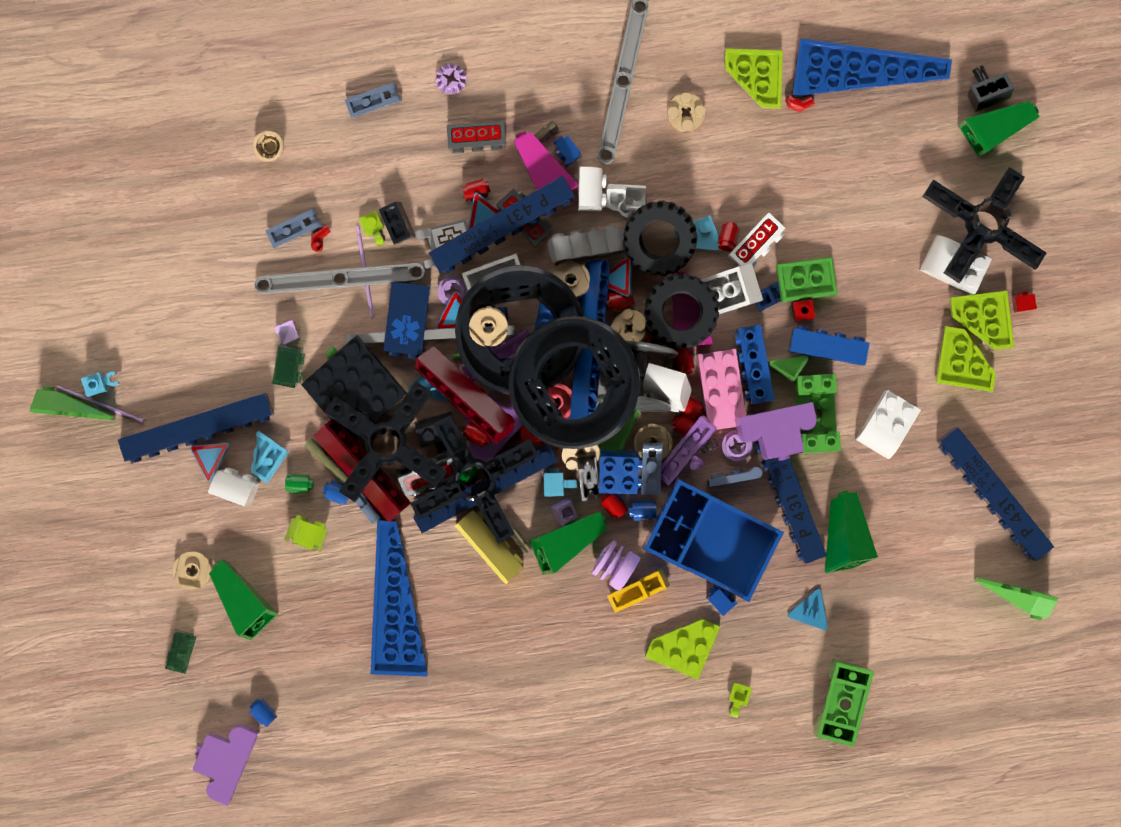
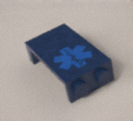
(406, 319)

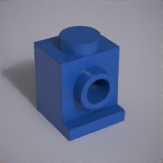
(566, 150)
(720, 600)

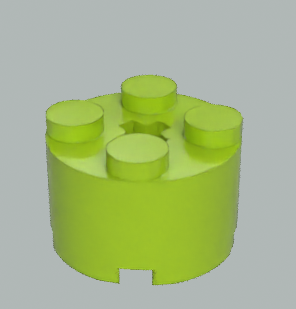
(306, 534)

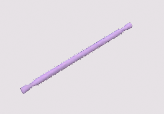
(364, 265)
(100, 404)

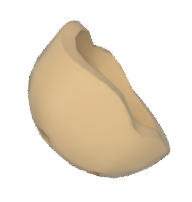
(269, 146)

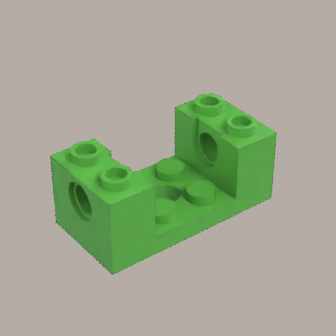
(820, 391)
(849, 683)

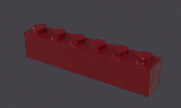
(465, 394)
(347, 454)

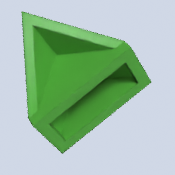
(789, 367)

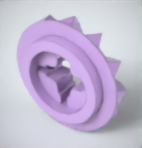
(453, 87)
(446, 284)
(733, 454)

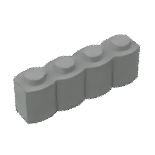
(586, 245)

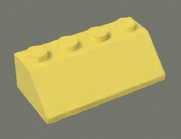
(482, 539)

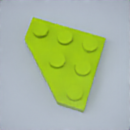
(758, 74)
(986, 317)
(963, 363)
(685, 647)

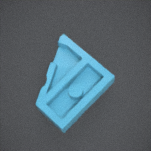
(706, 233)
(267, 457)

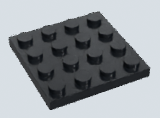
(357, 380)

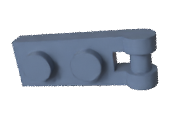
(372, 100)
(293, 228)
(651, 469)
(736, 476)

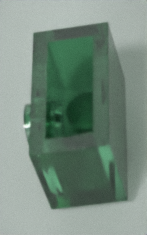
(288, 365)

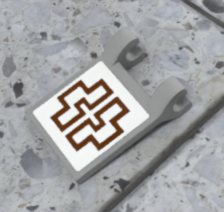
(439, 235)

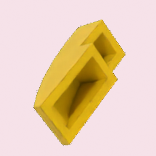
(639, 590)

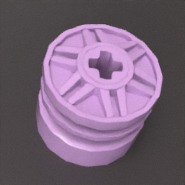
(615, 565)

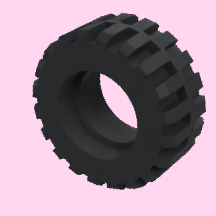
(686, 238)
(707, 305)

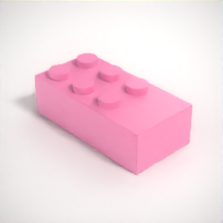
(721, 387)

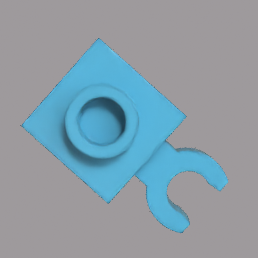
(98, 383)
(554, 483)

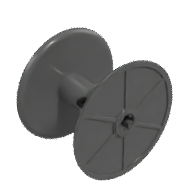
(643, 353)

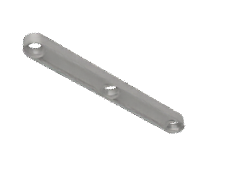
(621, 93)
(326, 279)
(437, 334)

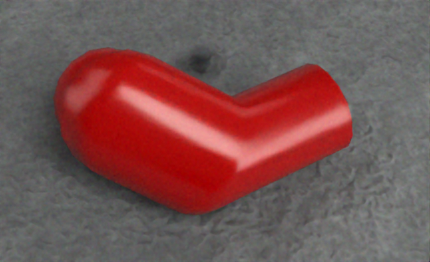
(797, 104)
(317, 238)

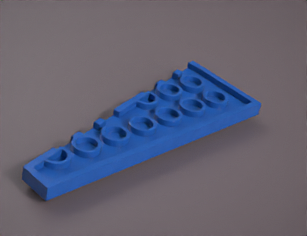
(841, 67)
(395, 629)

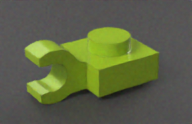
(372, 226)
(739, 696)

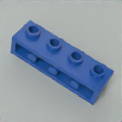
(828, 347)
(755, 364)

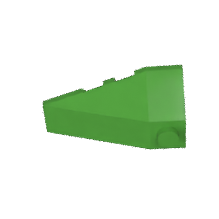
(58, 403)
(1029, 601)

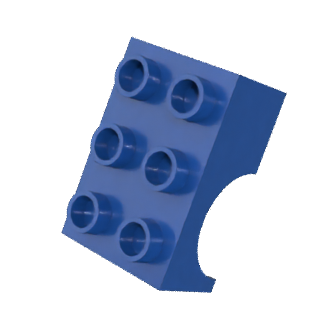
(712, 539)

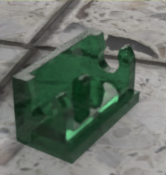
(180, 651)

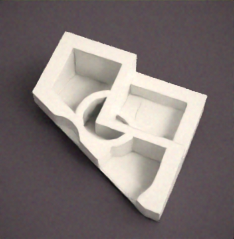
(625, 198)

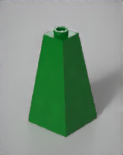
(994, 127)
(848, 535)
(562, 544)
(243, 604)

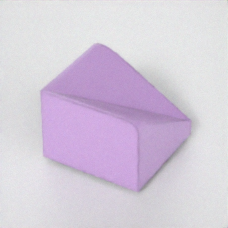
(287, 332)
(564, 511)

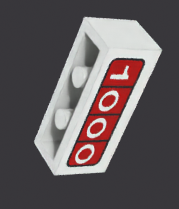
(757, 241)

